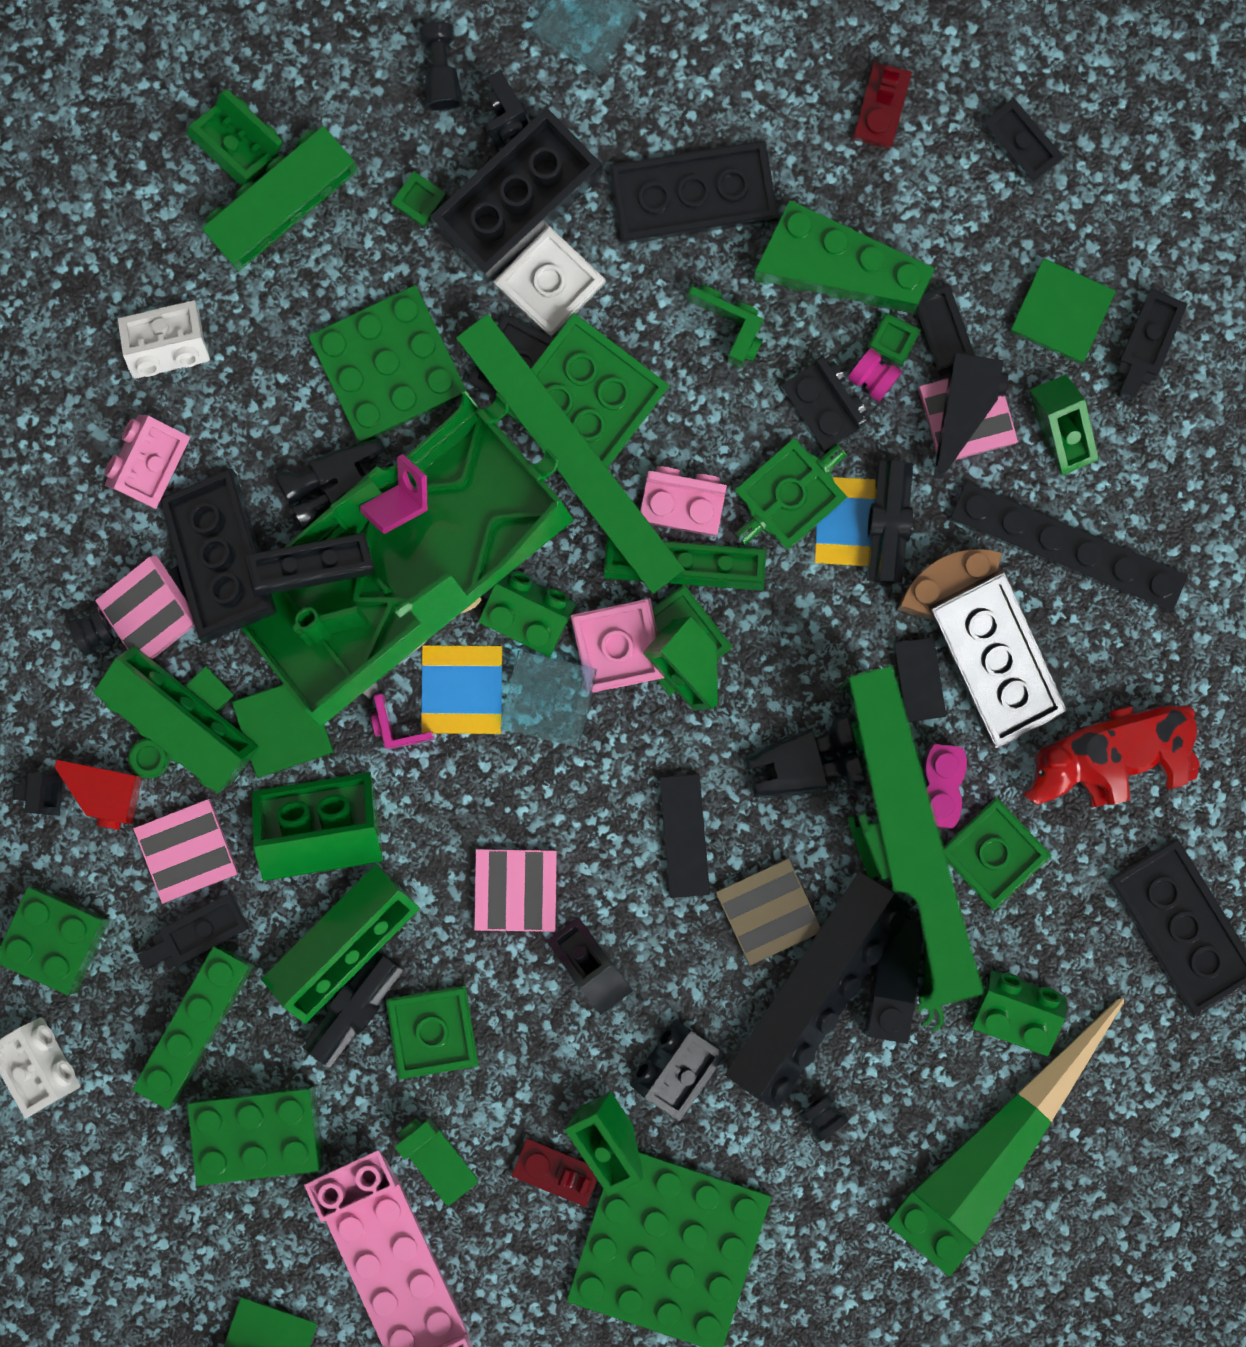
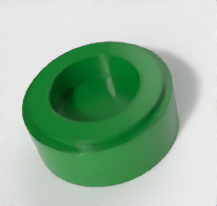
(148, 759)

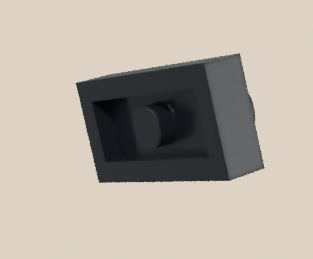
(1022, 141)

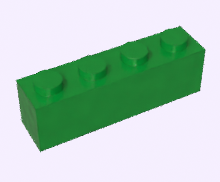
(279, 198)
(175, 719)
(340, 944)
(193, 1027)

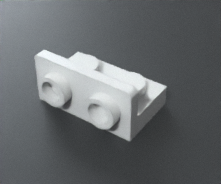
(163, 339)
(35, 1067)

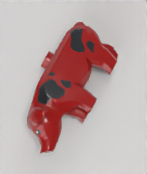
(1112, 749)

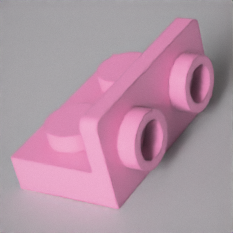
(146, 460)
(683, 501)

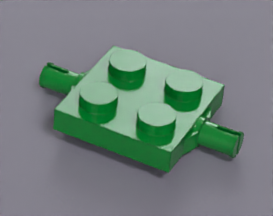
(790, 494)

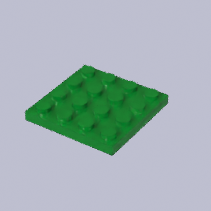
(671, 1252)

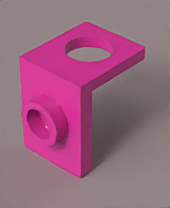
(400, 502)
(382, 727)

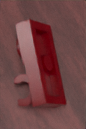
(882, 105)
(555, 1172)

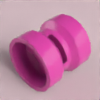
(876, 376)

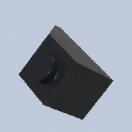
(589, 966)

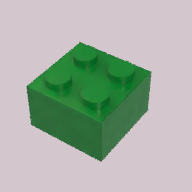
(52, 940)

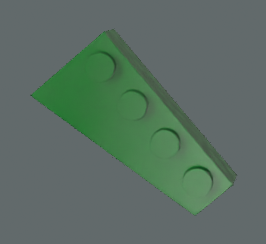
(840, 262)

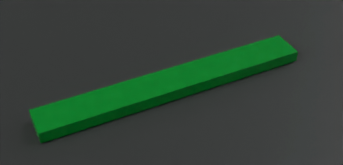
(576, 459)

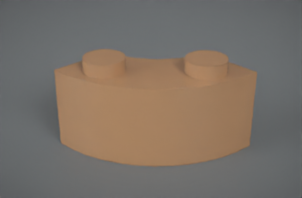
(946, 578)

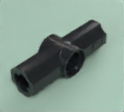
(890, 522)
(353, 1009)

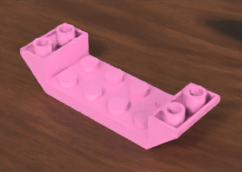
(387, 1255)

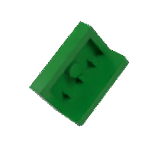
(235, 138)
(528, 612)
(1020, 1012)

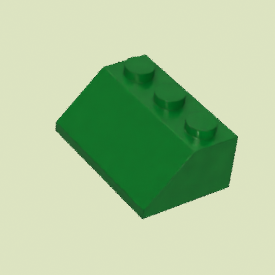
(316, 826)

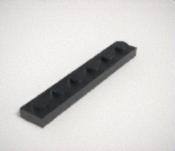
(1068, 547)

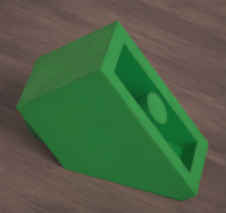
(1065, 423)
(687, 661)
(606, 1143)

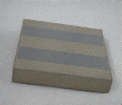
(768, 911)

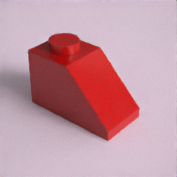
(102, 792)

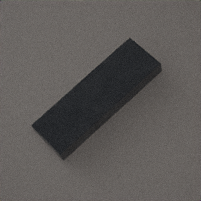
(309, 564)
(684, 836)

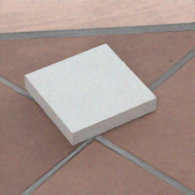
(549, 282)

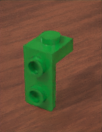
(747, 342)
(436, 1159)

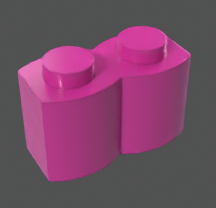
(943, 773)

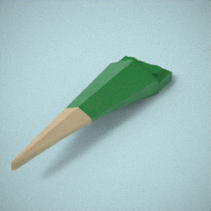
(961, 1196)

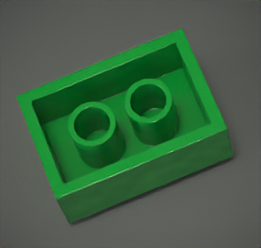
(255, 1135)

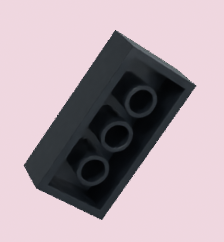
(517, 195)

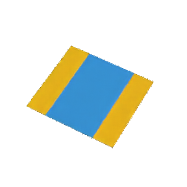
(843, 533)
(461, 689)

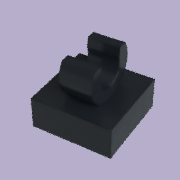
(41, 793)

